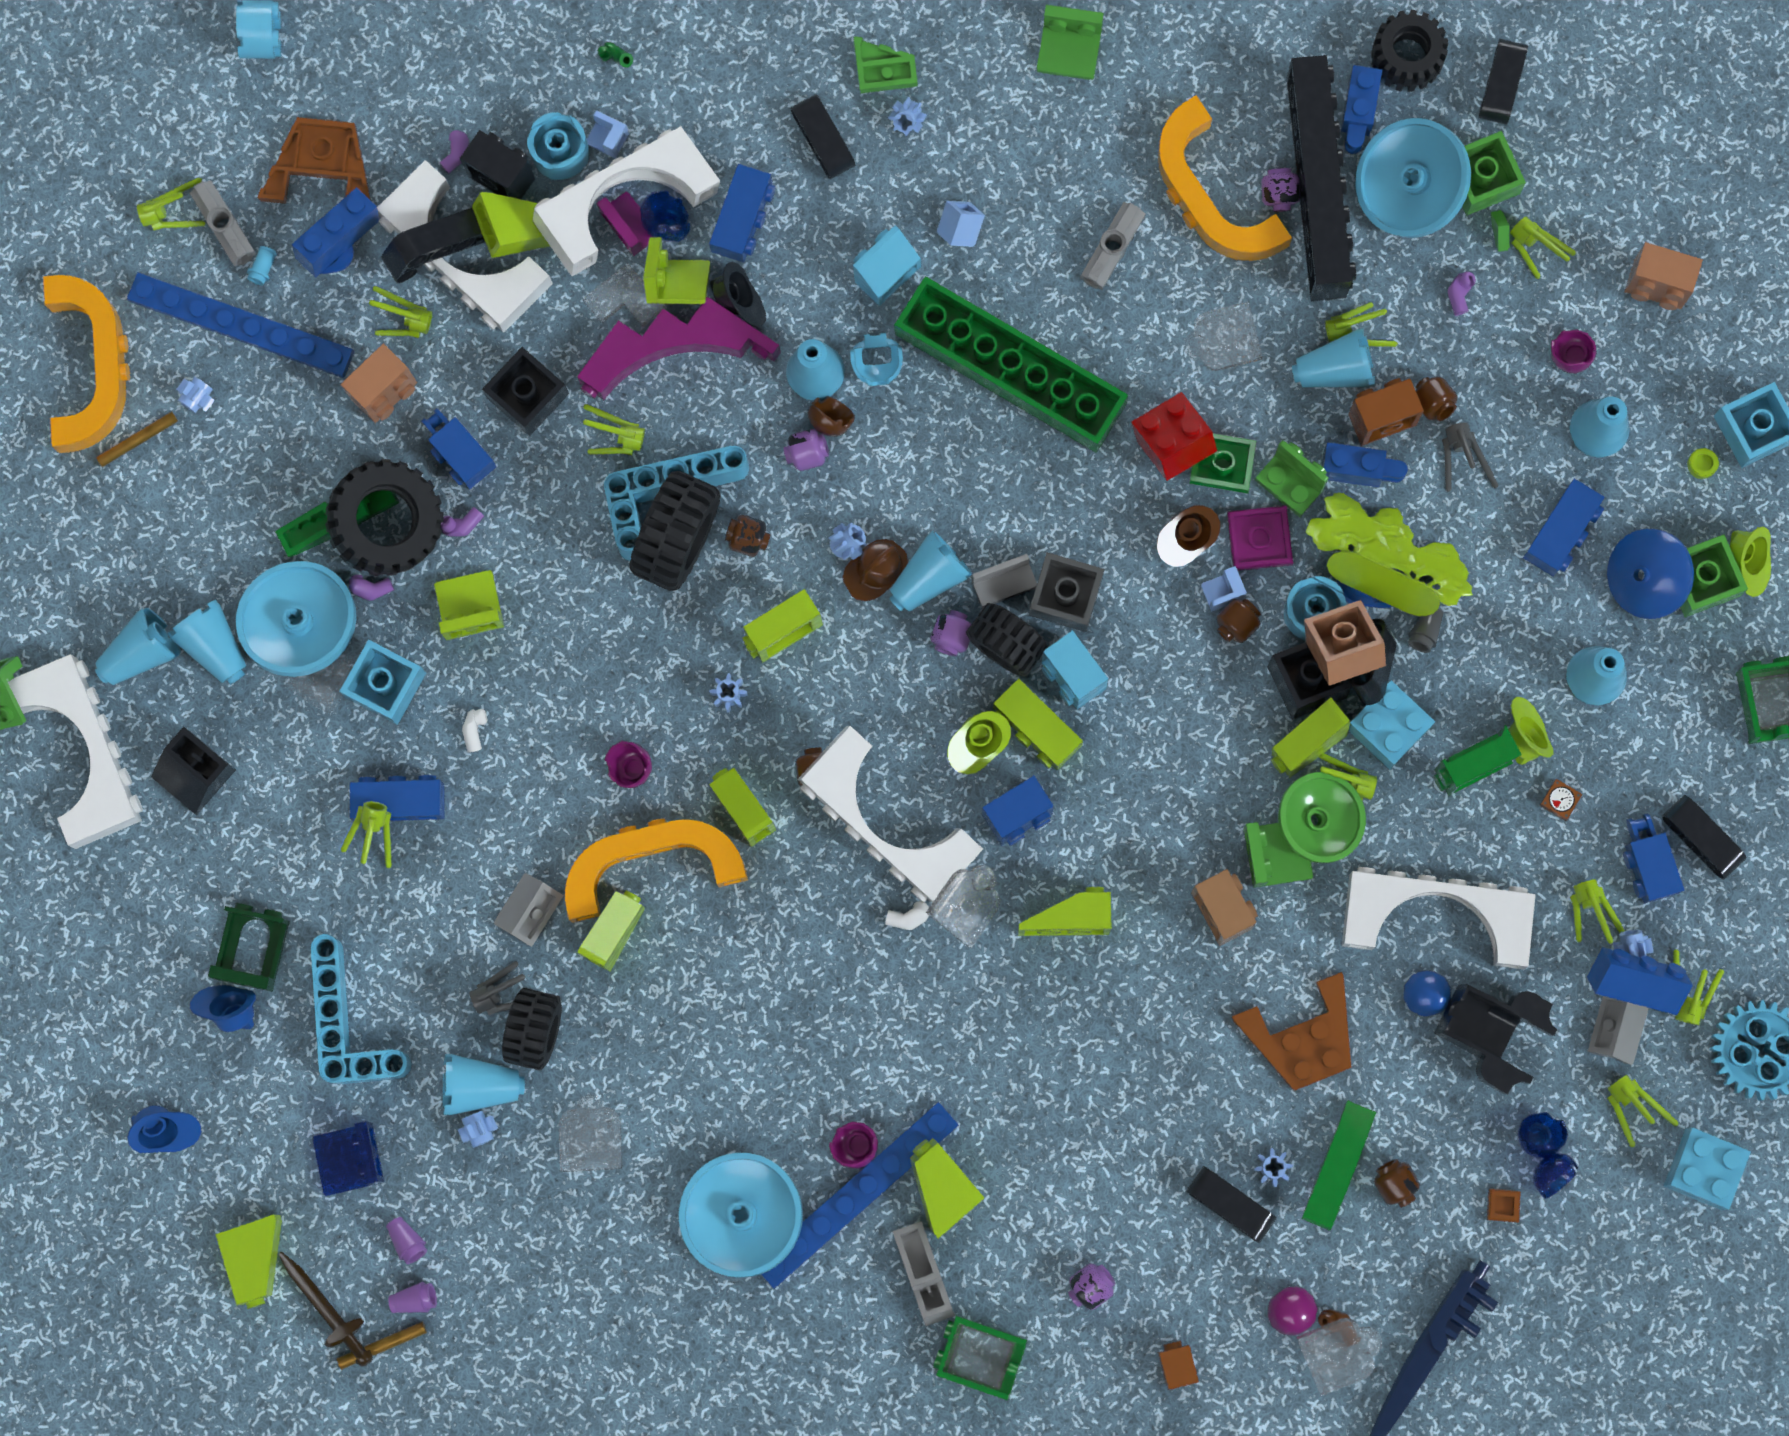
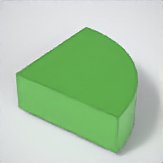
(1500, 230)

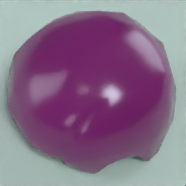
(1573, 351)
(628, 764)
(854, 1145)
(1292, 1311)

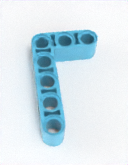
(635, 493)
(339, 1023)

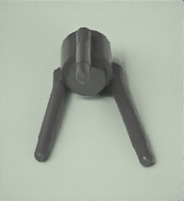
(1462, 439)
(487, 995)

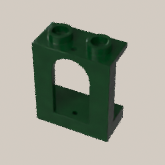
(235, 922)

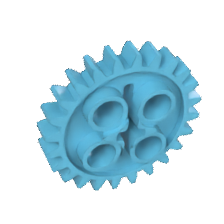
(1748, 1074)

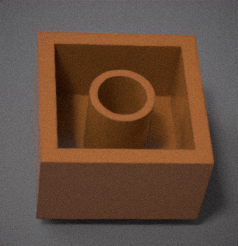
(1385, 411)

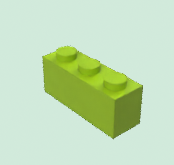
(1037, 725)

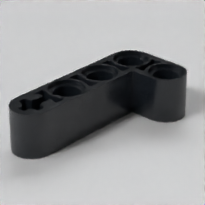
(430, 242)

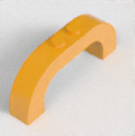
(1199, 211)
(111, 371)
(636, 843)

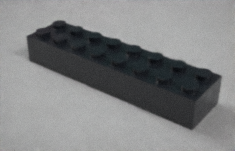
(1319, 178)

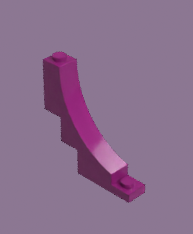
(707, 331)

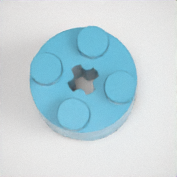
(256, 29)
(563, 161)
(1304, 596)

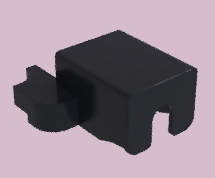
(1485, 1027)

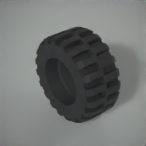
(412, 489)
(674, 530)

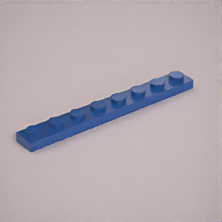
(240, 325)
(862, 1191)

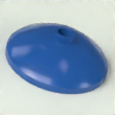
(1666, 573)

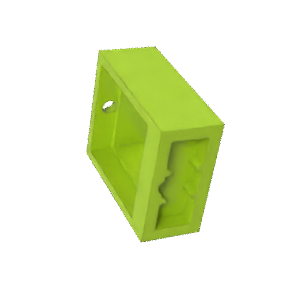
(782, 626)

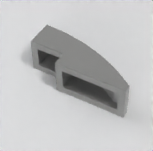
(923, 1273)

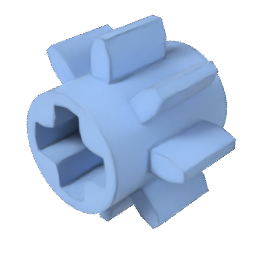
(907, 116)
(195, 394)
(847, 541)
(729, 684)
(1634, 943)
(477, 1129)
(1268, 1174)

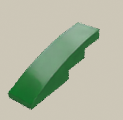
(310, 528)
(1338, 1165)

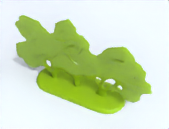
(1386, 544)

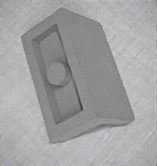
(1004, 581)
(528, 909)
(1618, 1030)

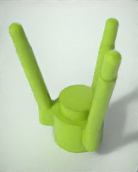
(153, 210)
(1529, 233)
(416, 317)
(1341, 324)
(630, 435)
(1359, 779)
(372, 816)
(1591, 896)
(1693, 1008)
(1628, 1091)

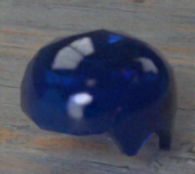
(1542, 1135)
(1553, 1174)

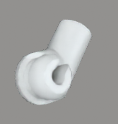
(470, 729)
(910, 919)

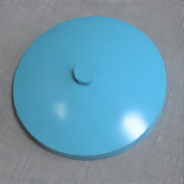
(1413, 178)
(296, 618)
(740, 1215)

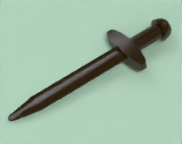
(342, 1331)

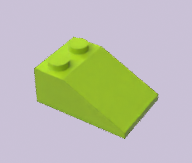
(1079, 915)

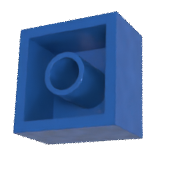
(1018, 811)

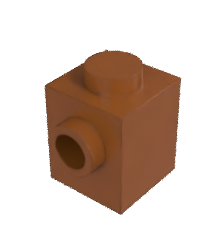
(1177, 1365)

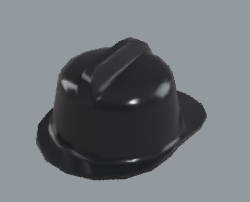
(738, 295)

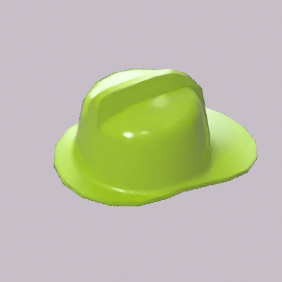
(1753, 558)
(1529, 732)
(978, 742)

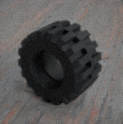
(1413, 28)
(1006, 639)
(531, 1029)

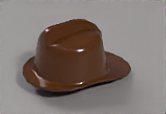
(1188, 535)
(875, 570)

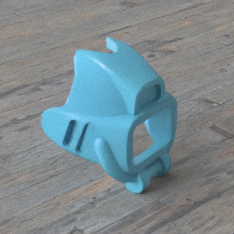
(876, 374)

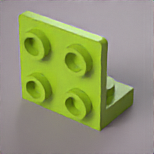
(674, 280)
(468, 605)

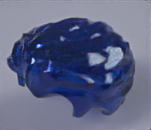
(664, 216)

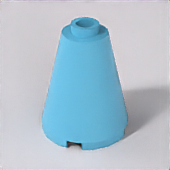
(1337, 364)
(815, 370)
(1600, 426)
(928, 574)
(211, 643)
(137, 649)
(1597, 675)
(478, 1085)

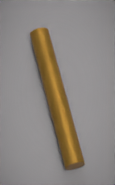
(137, 439)
(385, 1343)

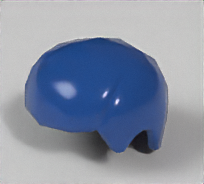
(1427, 993)

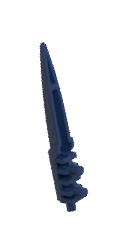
(1445, 1324)

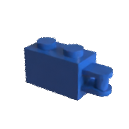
(1360, 106)
(458, 449)
(1361, 465)
(1651, 862)

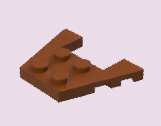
(320, 151)
(1307, 1049)

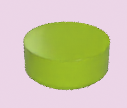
(1703, 463)

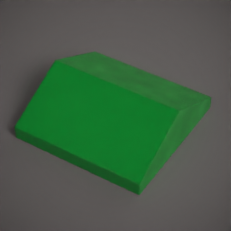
(1228, 467)

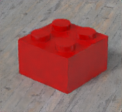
(1174, 436)

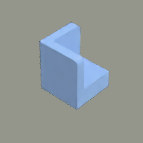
(607, 135)
(960, 223)
(1224, 589)

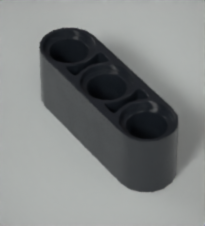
(1503, 81)
(823, 136)
(1372, 685)
(1704, 837)
(1231, 1204)

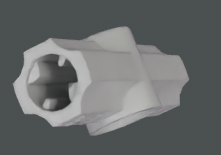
(214, 210)
(1105, 260)

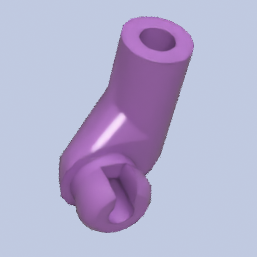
(459, 143)
(1458, 291)
(461, 527)

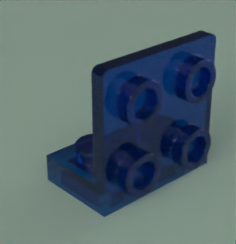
(348, 1159)

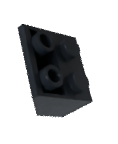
(191, 770)

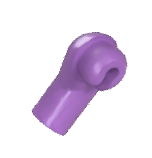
(369, 590)

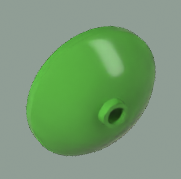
(1338, 813)

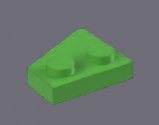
(883, 68)

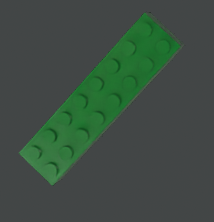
(1010, 364)

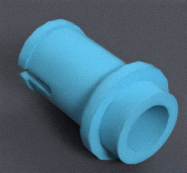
(259, 272)

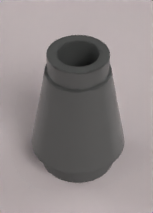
(1425, 632)

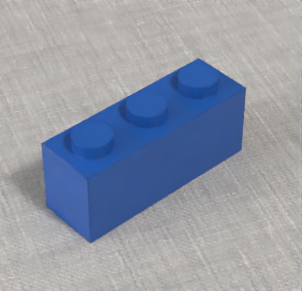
(742, 213)
(335, 232)
(1565, 528)
(404, 799)
(1639, 980)

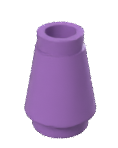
(406, 1241)
(413, 1299)

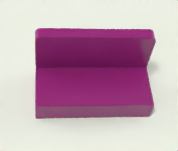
(625, 220)

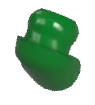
(617, 54)

